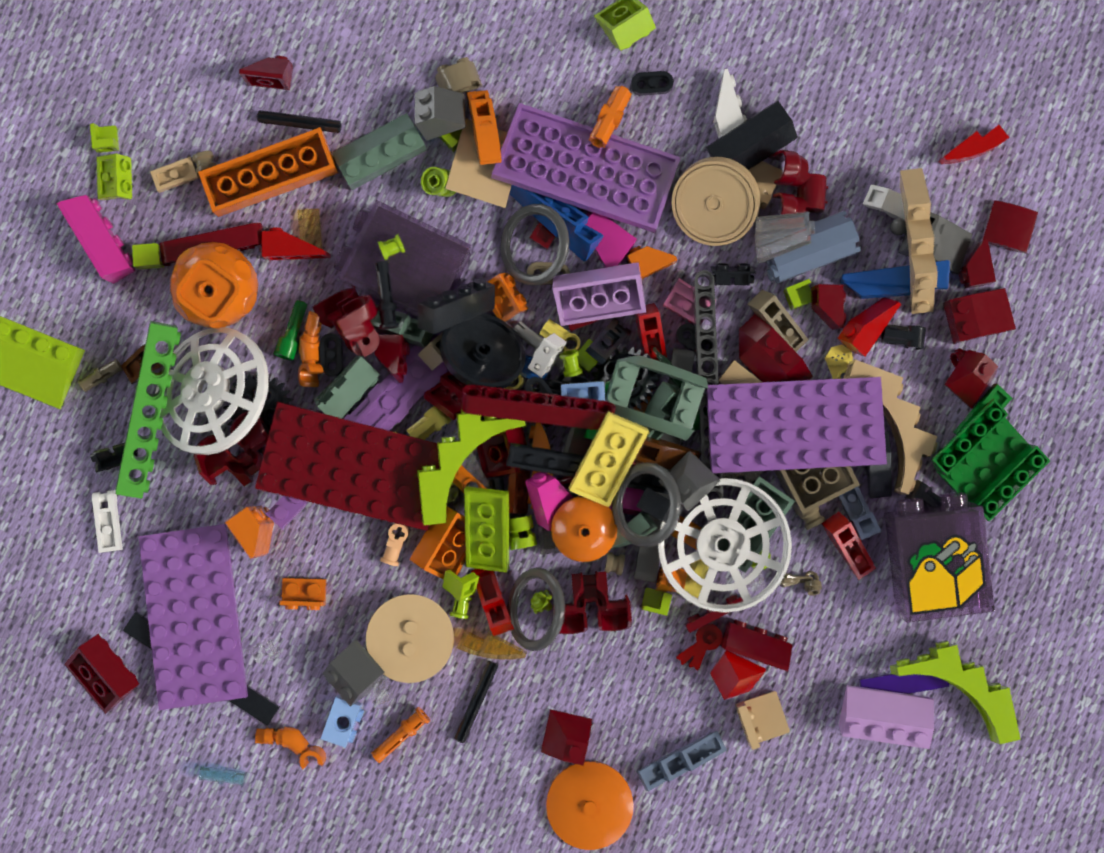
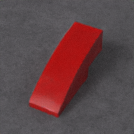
(975, 146)
(493, 602)

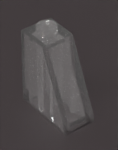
(782, 234)

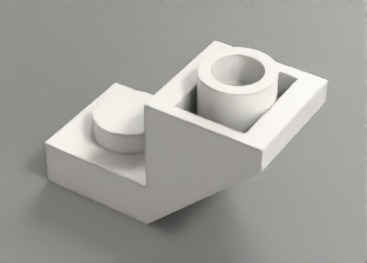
(885, 200)

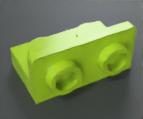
(114, 177)

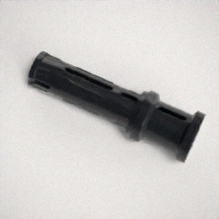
(386, 304)

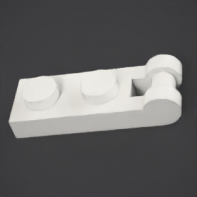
(107, 522)

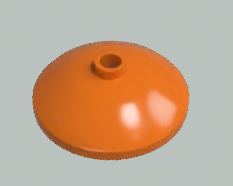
(581, 514)

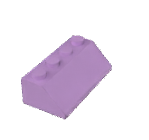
(599, 294)
(887, 717)

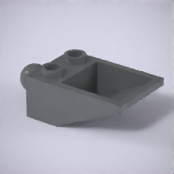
(949, 240)

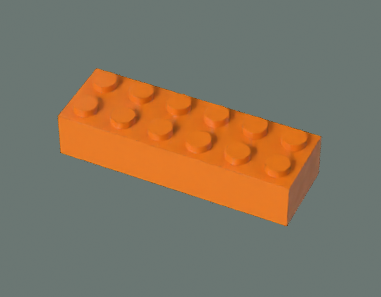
(268, 172)

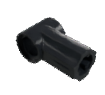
(905, 336)
(923, 491)

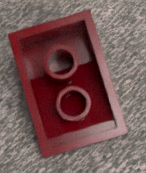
(979, 315)

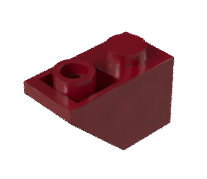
(828, 304)
(392, 355)

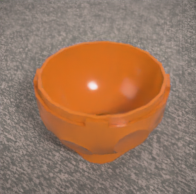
(229, 276)

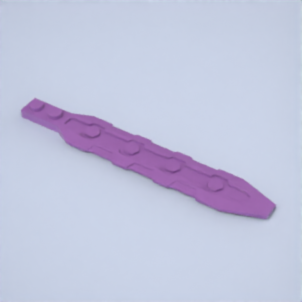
(383, 408)

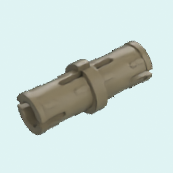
(100, 375)

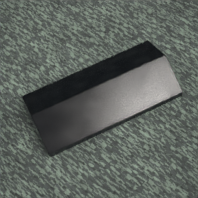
(756, 137)

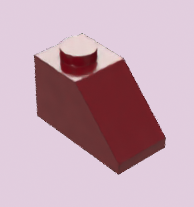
(978, 267)

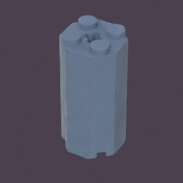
(832, 242)

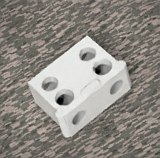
(547, 354)

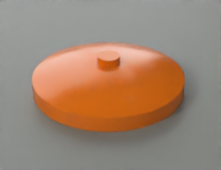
(589, 805)

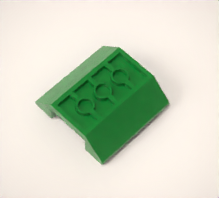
(989, 460)

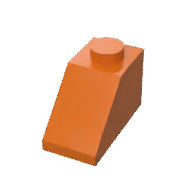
(650, 260)

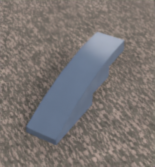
(681, 760)

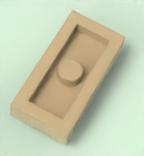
(174, 174)

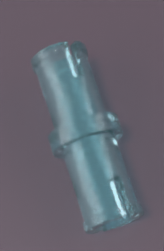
(222, 775)

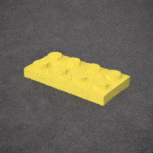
(608, 459)

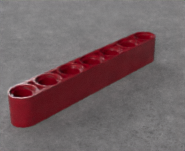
(535, 406)

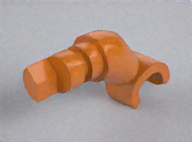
(309, 352)
(292, 739)

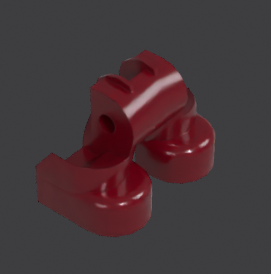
(810, 186)
(351, 319)
(241, 465)
(612, 614)

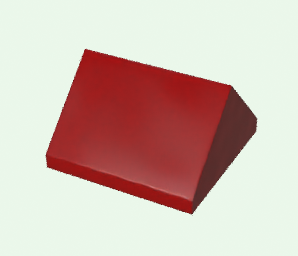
(735, 675)

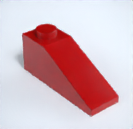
(284, 246)
(866, 327)
(651, 331)
(848, 544)

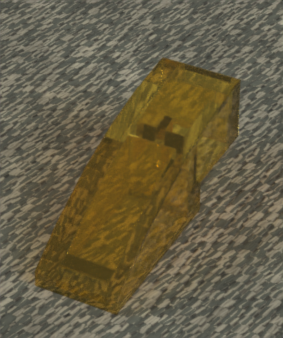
(490, 647)

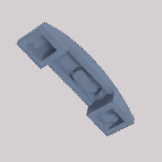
(859, 513)

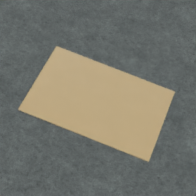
(472, 178)

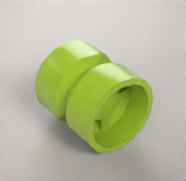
(435, 181)
(518, 525)

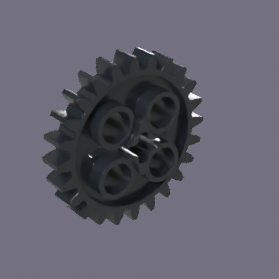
(643, 382)
(277, 395)

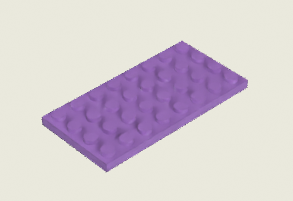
(560, 162)
(796, 425)
(192, 617)

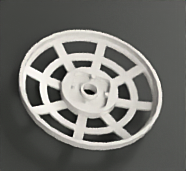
(217, 391)
(736, 553)

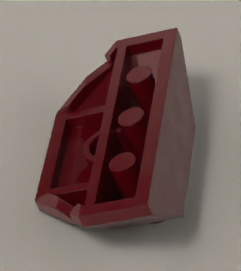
(769, 354)

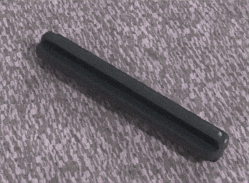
(298, 121)
(476, 701)

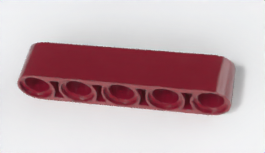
(238, 237)

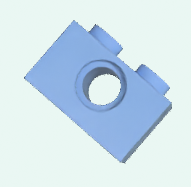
(333, 730)

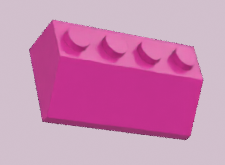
(97, 238)

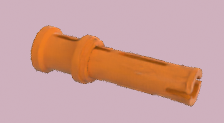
(408, 728)

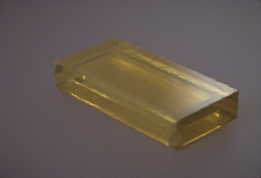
(310, 226)

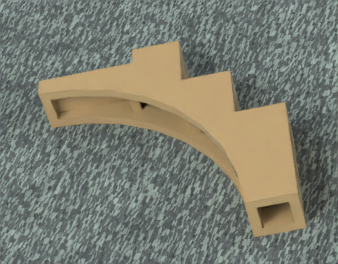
(920, 240)
(901, 417)

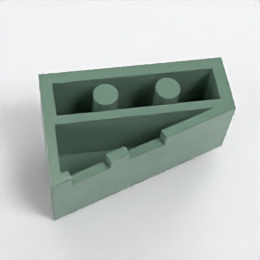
(347, 388)

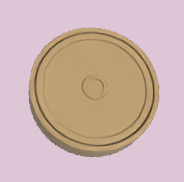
(716, 201)
(410, 638)

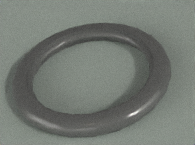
(554, 269)
(674, 512)
(559, 608)

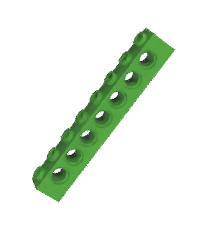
(125, 483)

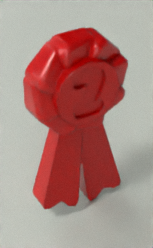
(707, 638)

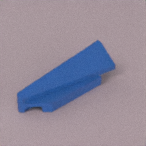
(582, 238)
(890, 281)

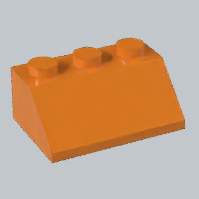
(252, 530)
(442, 546)

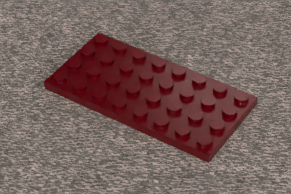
(345, 465)

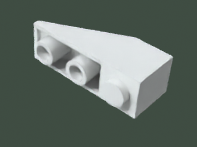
(728, 106)

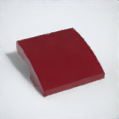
(1010, 226)
(446, 395)

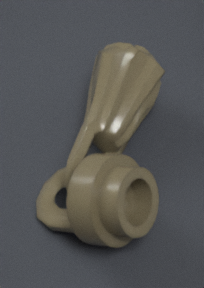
(811, 586)

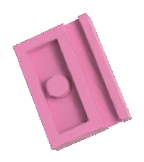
(682, 301)

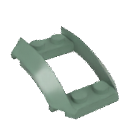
(686, 404)

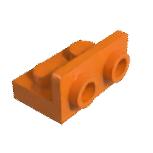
(507, 297)
(303, 593)

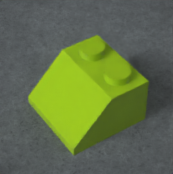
(625, 22)

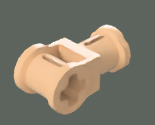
(394, 545)

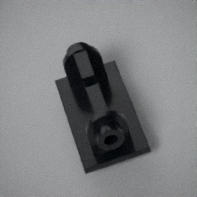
(740, 273)
(106, 459)

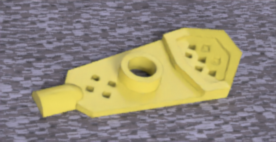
(838, 367)

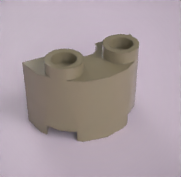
(459, 76)

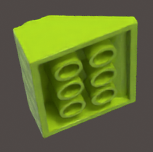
(36, 363)

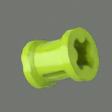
(391, 247)
(571, 363)
(460, 608)

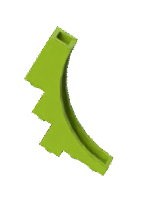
(434, 482)
(991, 700)

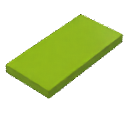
(486, 529)

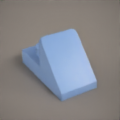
(589, 390)

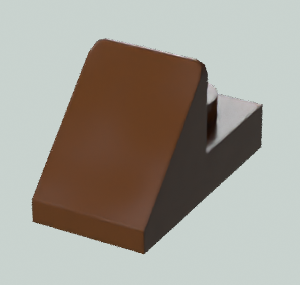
(133, 363)

